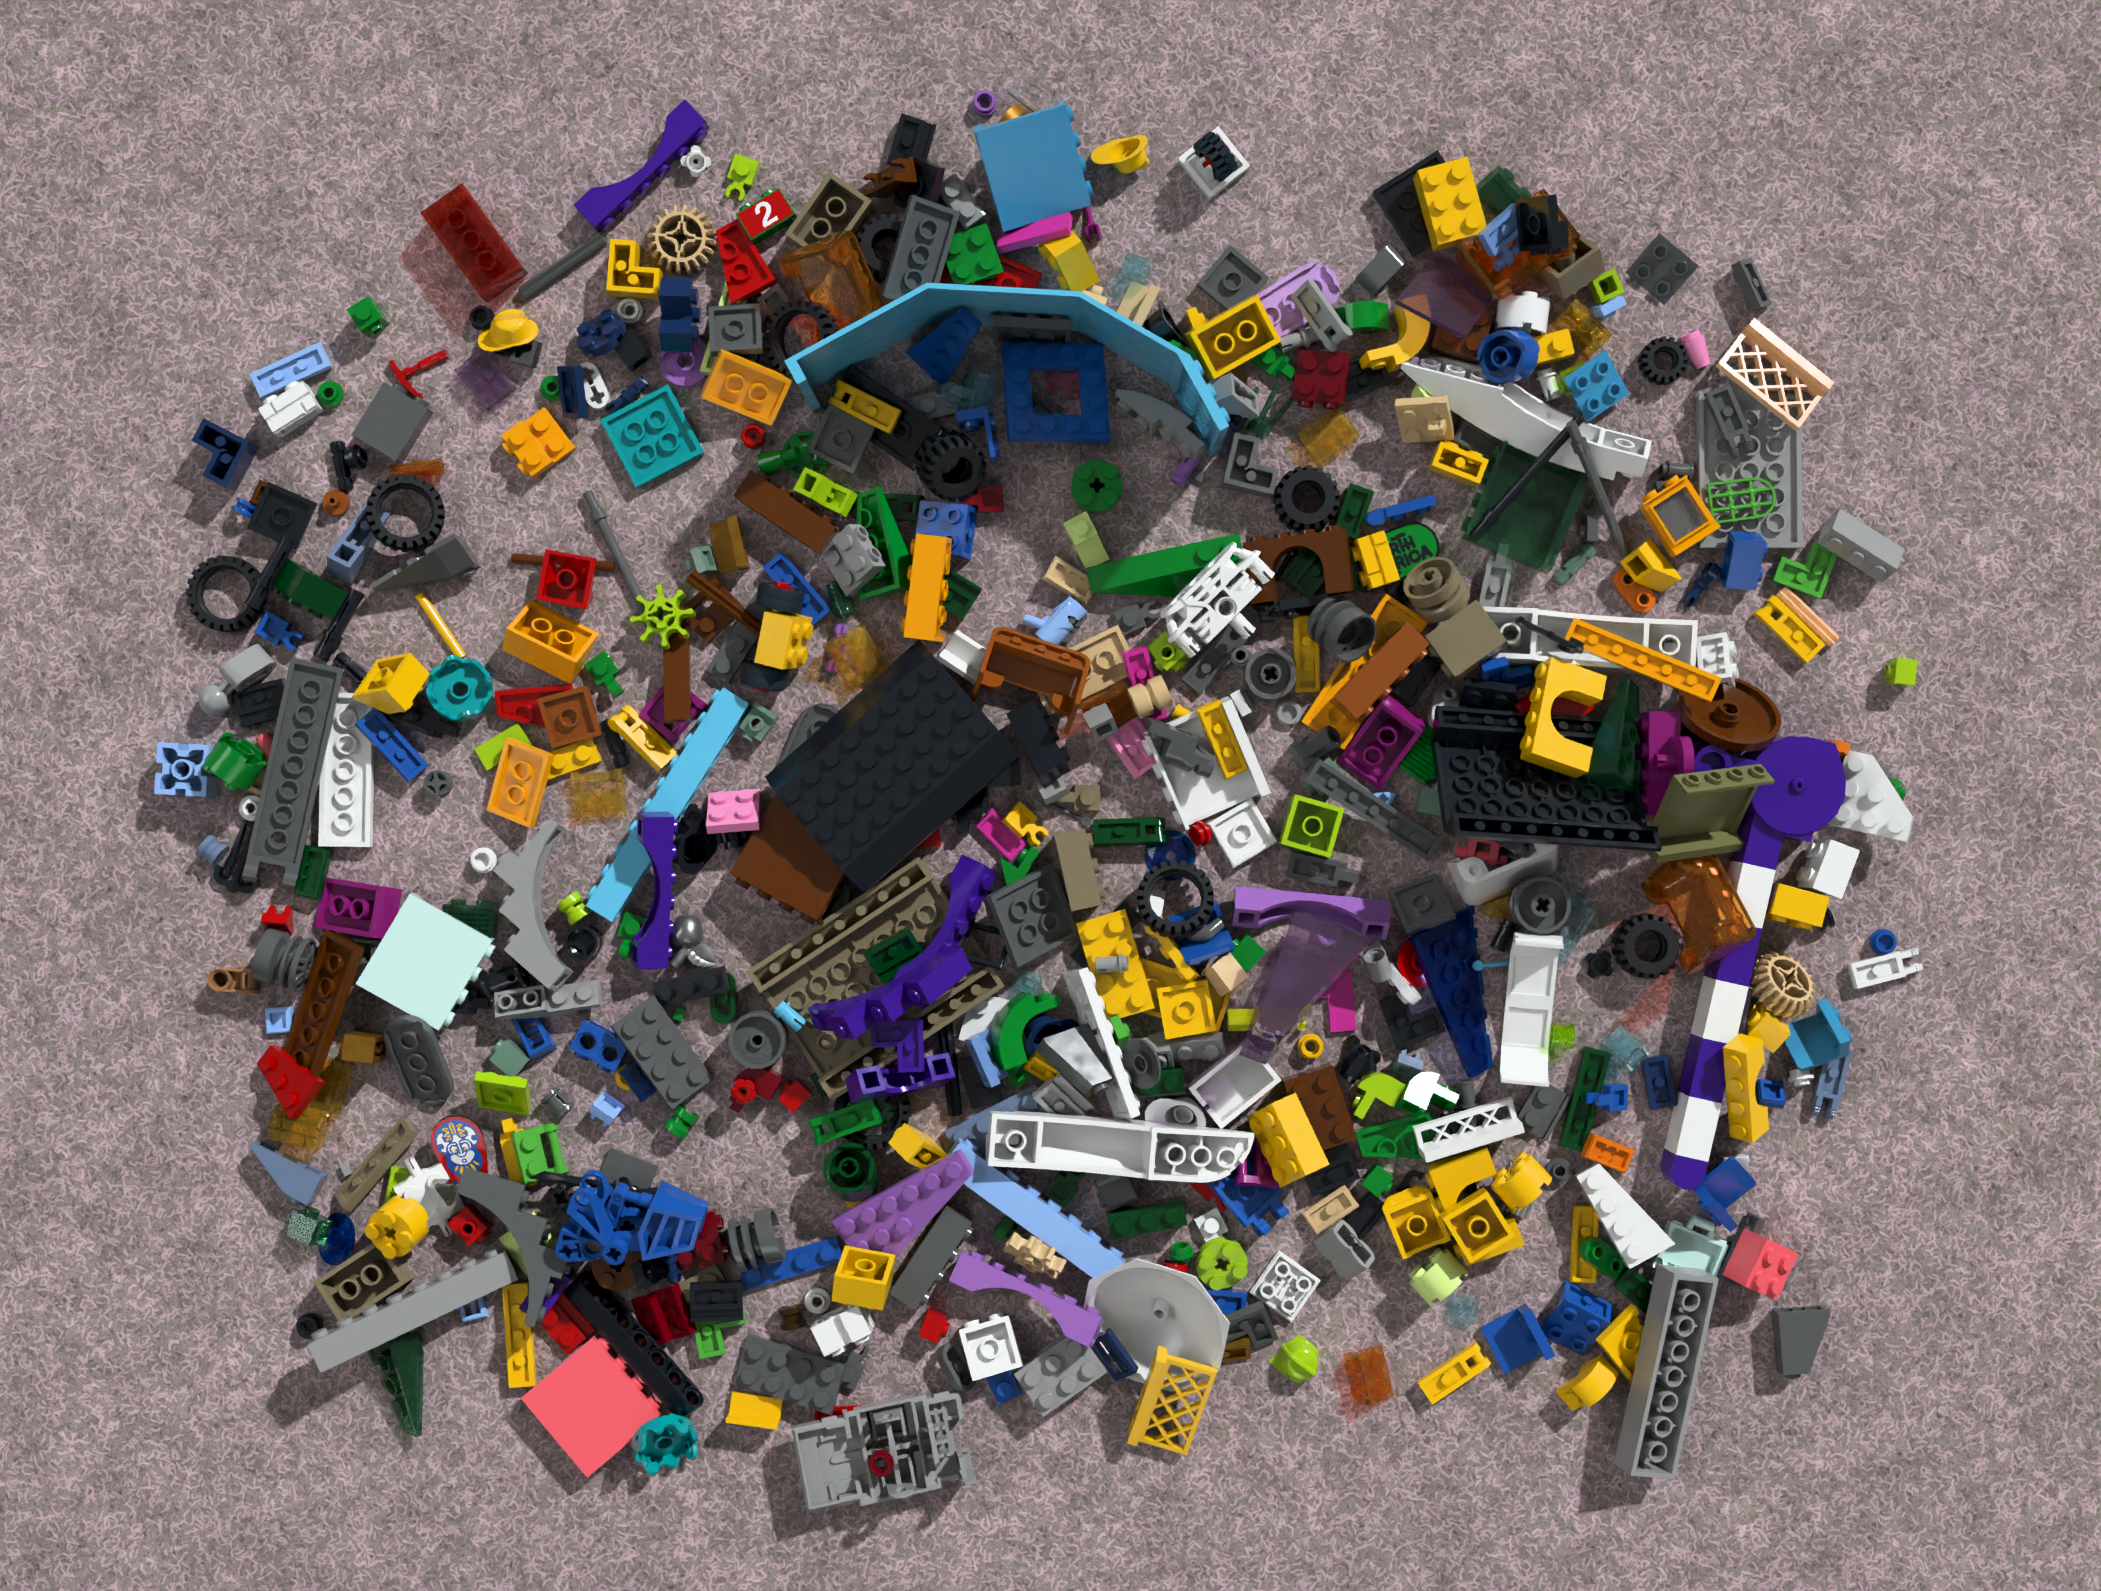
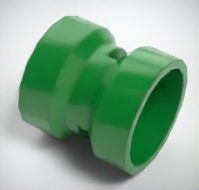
(681, 1121)

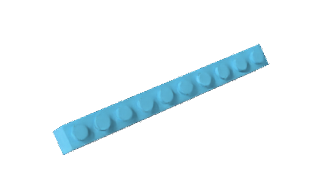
(672, 796)

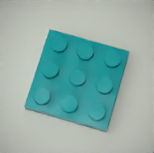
(652, 436)

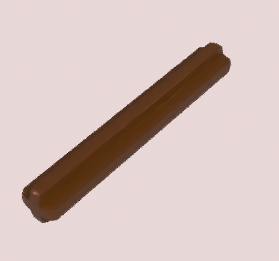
(725, 602)

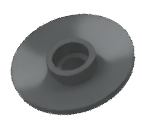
(1141, 1063)

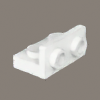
(1716, 655)

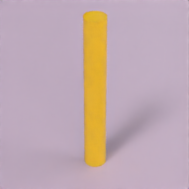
(439, 625)

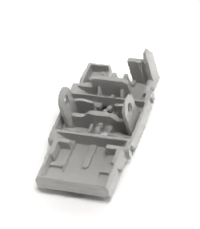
(835, 1456)

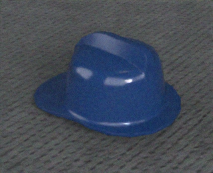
(1042, 1027)

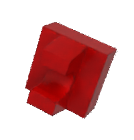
(278, 921)

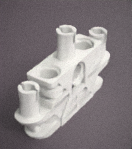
(1217, 576)

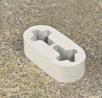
(598, 383)

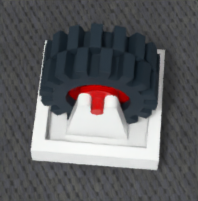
(1213, 162)

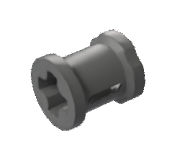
(557, 1102)

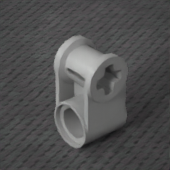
(1376, 962)

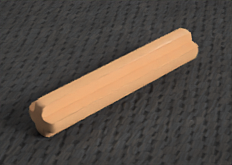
(1807, 616)

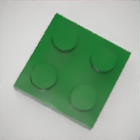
(973, 256)

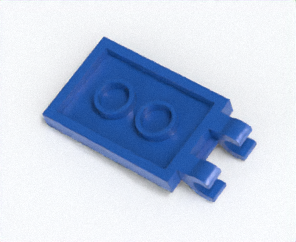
(1249, 1202)

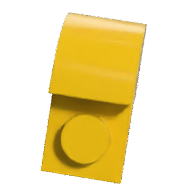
(1590, 1384)

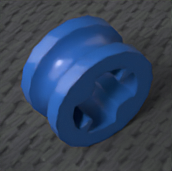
(244, 507)

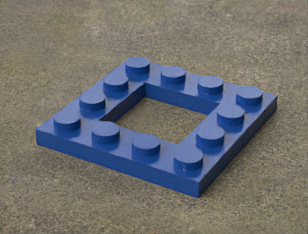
(1025, 426)

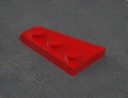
(742, 264)
(522, 703)
(289, 1081)

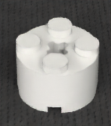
(1523, 313)

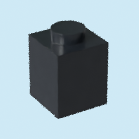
(632, 350)

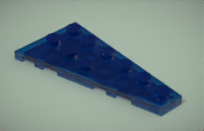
(1446, 962)

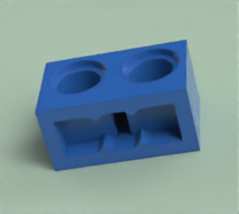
(603, 1039)

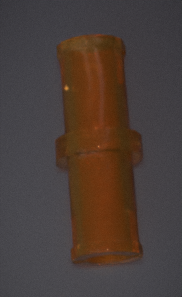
(418, 468)

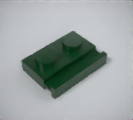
(1305, 573)
(961, 595)
(893, 953)

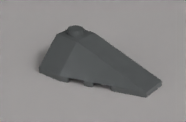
(443, 562)

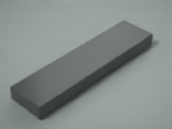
(1218, 654)

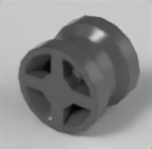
(433, 783)

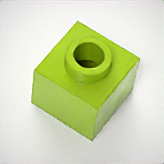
(1612, 284)
(1901, 672)

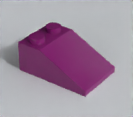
(1382, 741)
(357, 908)

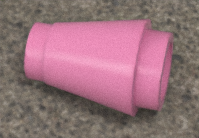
(1696, 348)

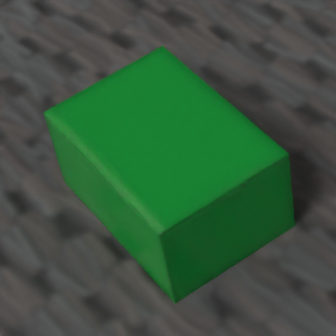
(679, 1013)

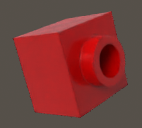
(794, 1094)
(934, 1325)

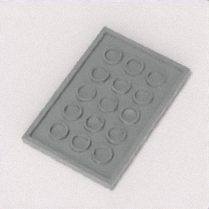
(1774, 459)

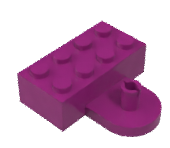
(1661, 754)

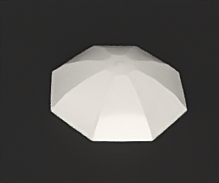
(1162, 1308)

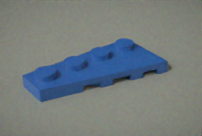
(946, 345)

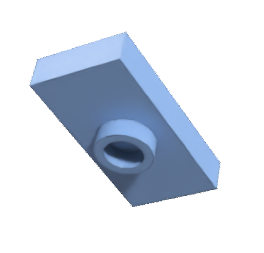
(1607, 308)

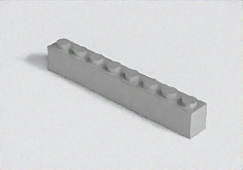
(412, 1309)

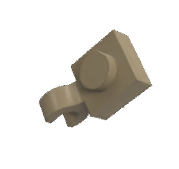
(1084, 797)

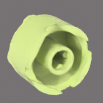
(1438, 1276)

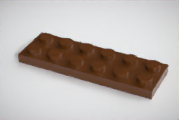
(323, 1001)

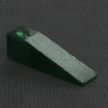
(1614, 747)
(403, 1370)

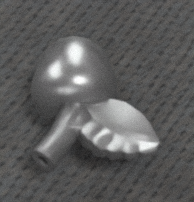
(689, 936)

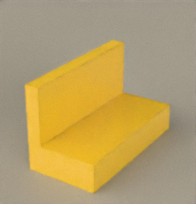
(754, 1410)

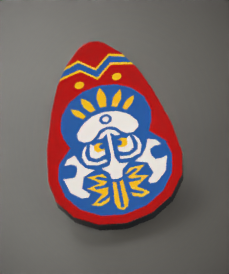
(459, 1145)

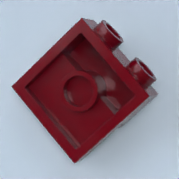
(1321, 379)
(709, 1246)

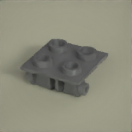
(1662, 269)

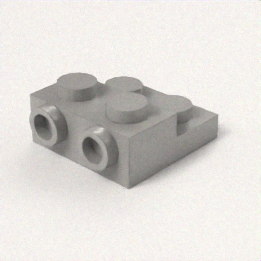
(853, 559)

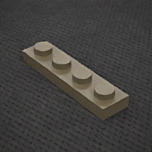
(376, 1164)

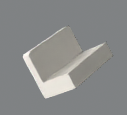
(963, 656)

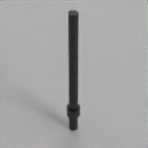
(1490, 517)

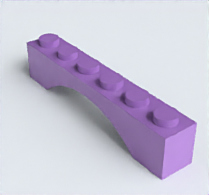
(1262, 906)
(1075, 1321)

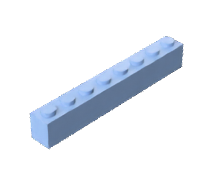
(1037, 1215)

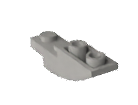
(1153, 415)
(542, 1002)
(1191, 1047)

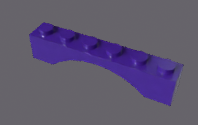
(604, 203)
(968, 888)
(651, 942)

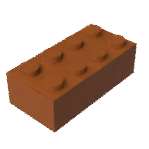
(1379, 672)

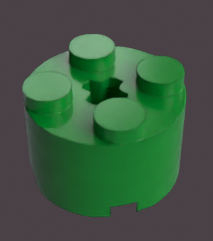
(1084, 478)
(235, 762)

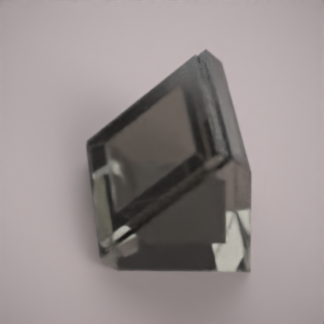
(447, 1189)

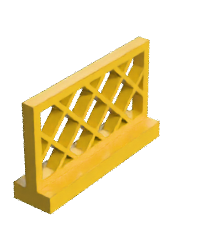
(1152, 1390)

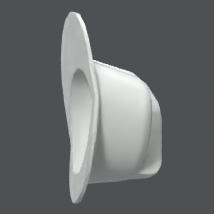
(1177, 1111)

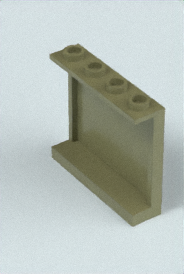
(1705, 811)

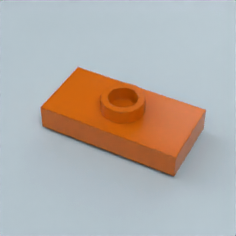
(1607, 1152)

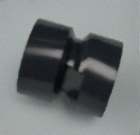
(583, 942)

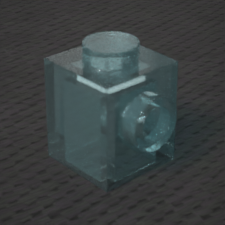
(1625, 1048)

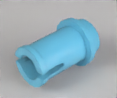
(788, 1015)

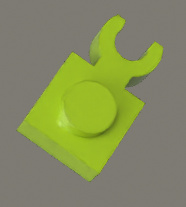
(742, 173)

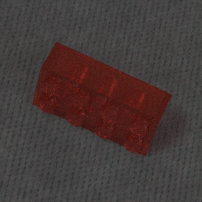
(474, 243)

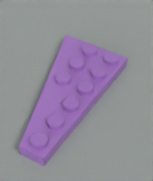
(902, 1210)

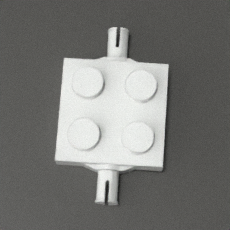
(420, 1187)

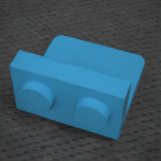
(1818, 1038)

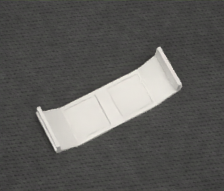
(1529, 1008)

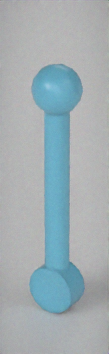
(1479, 965)

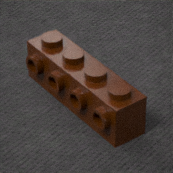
(785, 512)

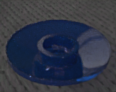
(1176, 842)
(339, 1240)

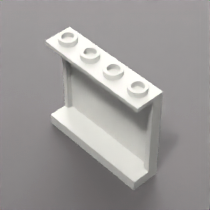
(1200, 796)

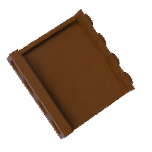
(788, 865)

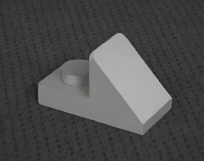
(1051, 791)

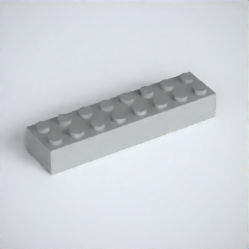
(1666, 1371)

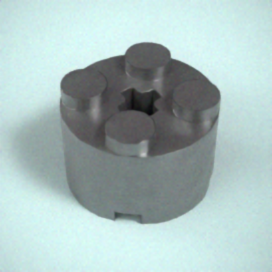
(1283, 672)

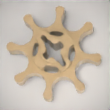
(1034, 1255)

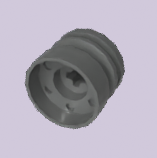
(1341, 628)
(283, 959)
(751, 1241)

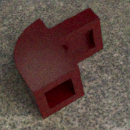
(765, 1082)

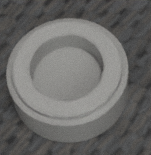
(1288, 712)

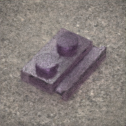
(485, 379)

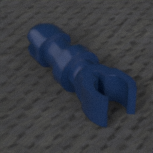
(628, 395)
(1708, 574)
(673, 1274)

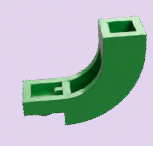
(1009, 1025)

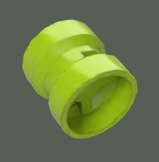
(574, 908)

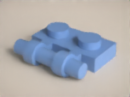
(1498, 235)

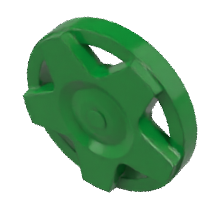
(806, 458)

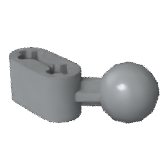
(238, 675)

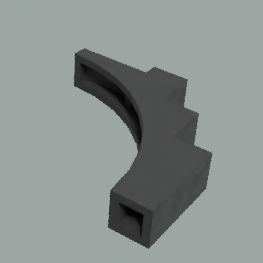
(504, 1200)

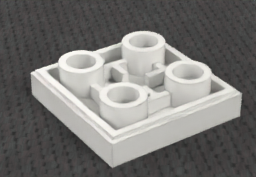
(1284, 1286)

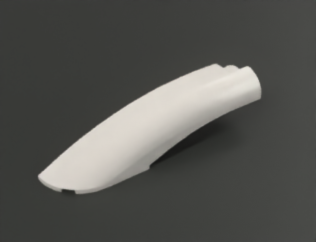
(1523, 419)
(1525, 646)
(1114, 1146)

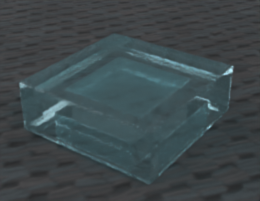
(1463, 1309)

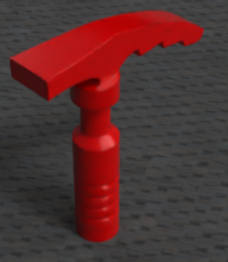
(421, 365)

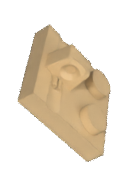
(1424, 419)

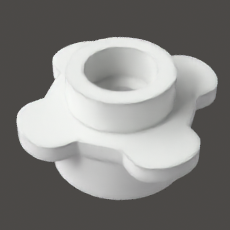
(703, 161)

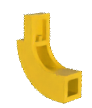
(1411, 338)

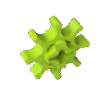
(654, 611)

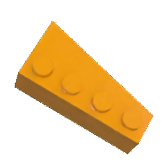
(927, 588)

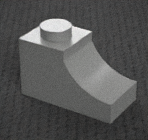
(1235, 396)

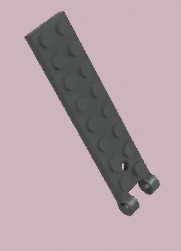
(294, 768)

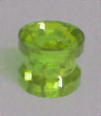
(1562, 1035)

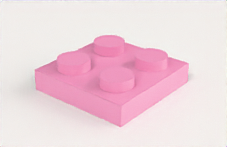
(733, 811)

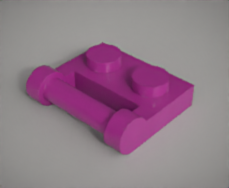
(654, 715)
(1262, 1171)

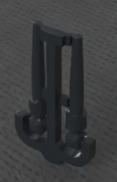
(234, 885)

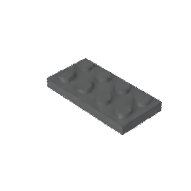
(920, 247)
(661, 1052)
(790, 1374)

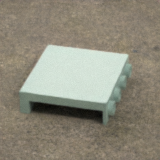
(426, 962)

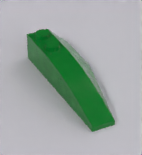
(1158, 572)

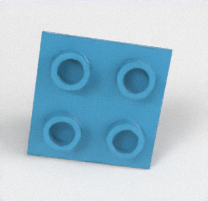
(1595, 386)

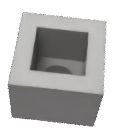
(1100, 722)

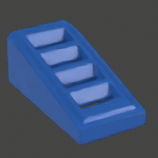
(542, 1050)

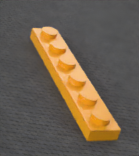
(1644, 661)

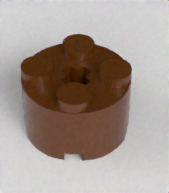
(614, 1276)

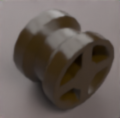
(792, 1317)

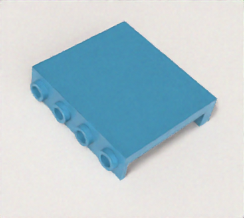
(1033, 166)

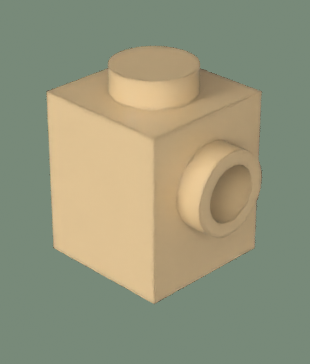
(1226, 975)

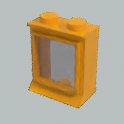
(1677, 515)

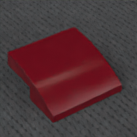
(664, 1314)

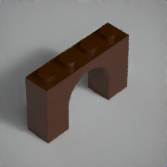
(1330, 546)

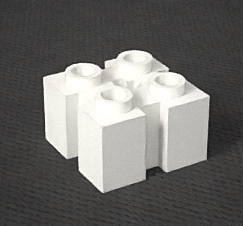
(841, 1327)

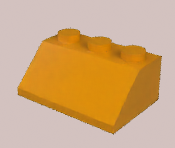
(549, 641)

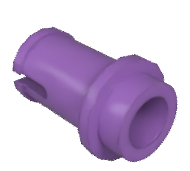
(1183, 471)

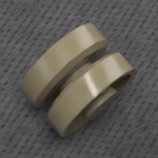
(1436, 589)

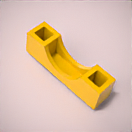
(1742, 1064)

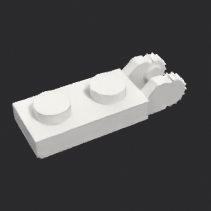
(1882, 968)

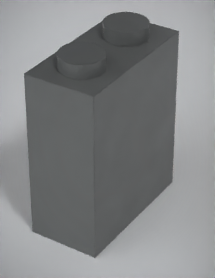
(393, 422)

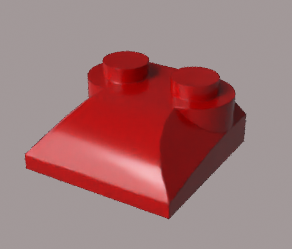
(566, 579)

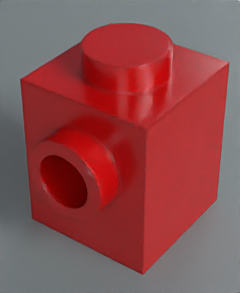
(470, 1225)

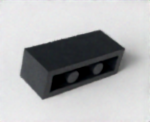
(1039, 741)

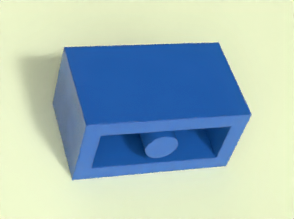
(1743, 560)

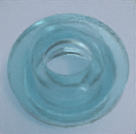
(1030, 983)

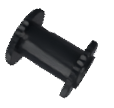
(503, 980)

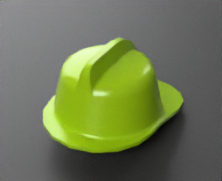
(1297, 1359)

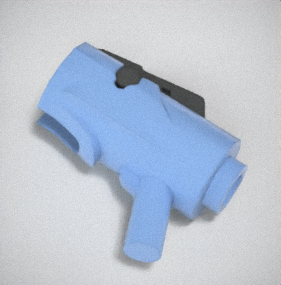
(1061, 624)

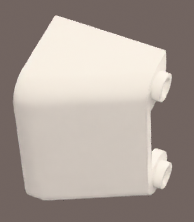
(1479, 885)

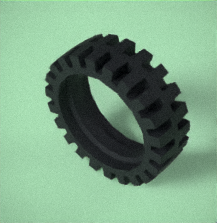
(782, 319)
(418, 485)
(196, 592)
(1167, 870)
(877, 1141)

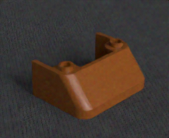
(1035, 666)

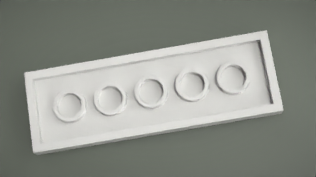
(347, 780)
(1089, 1010)

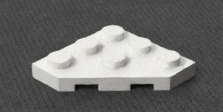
(1871, 801)

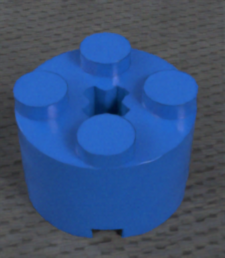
(1508, 355)

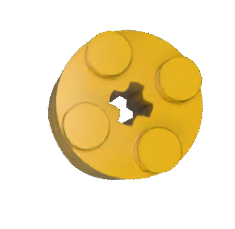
(1520, 1182)
(397, 1226)

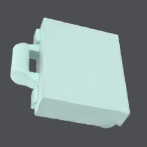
(1692, 1247)

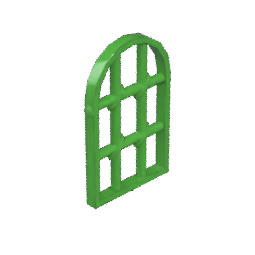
(1730, 495)

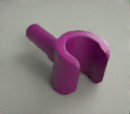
(1091, 228)

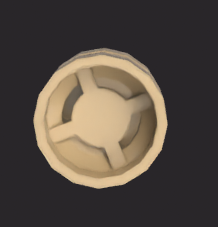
(1150, 697)

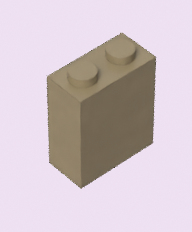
(1465, 641)

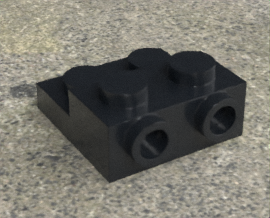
(1540, 226)

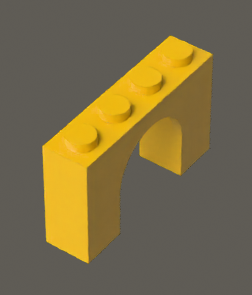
(1541, 741)
(1456, 1173)

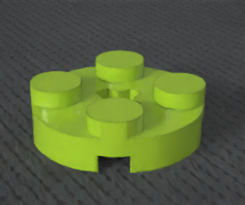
(1223, 1277)

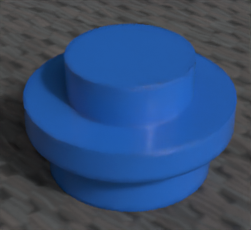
(1882, 941)

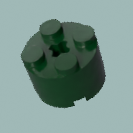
(842, 1162)

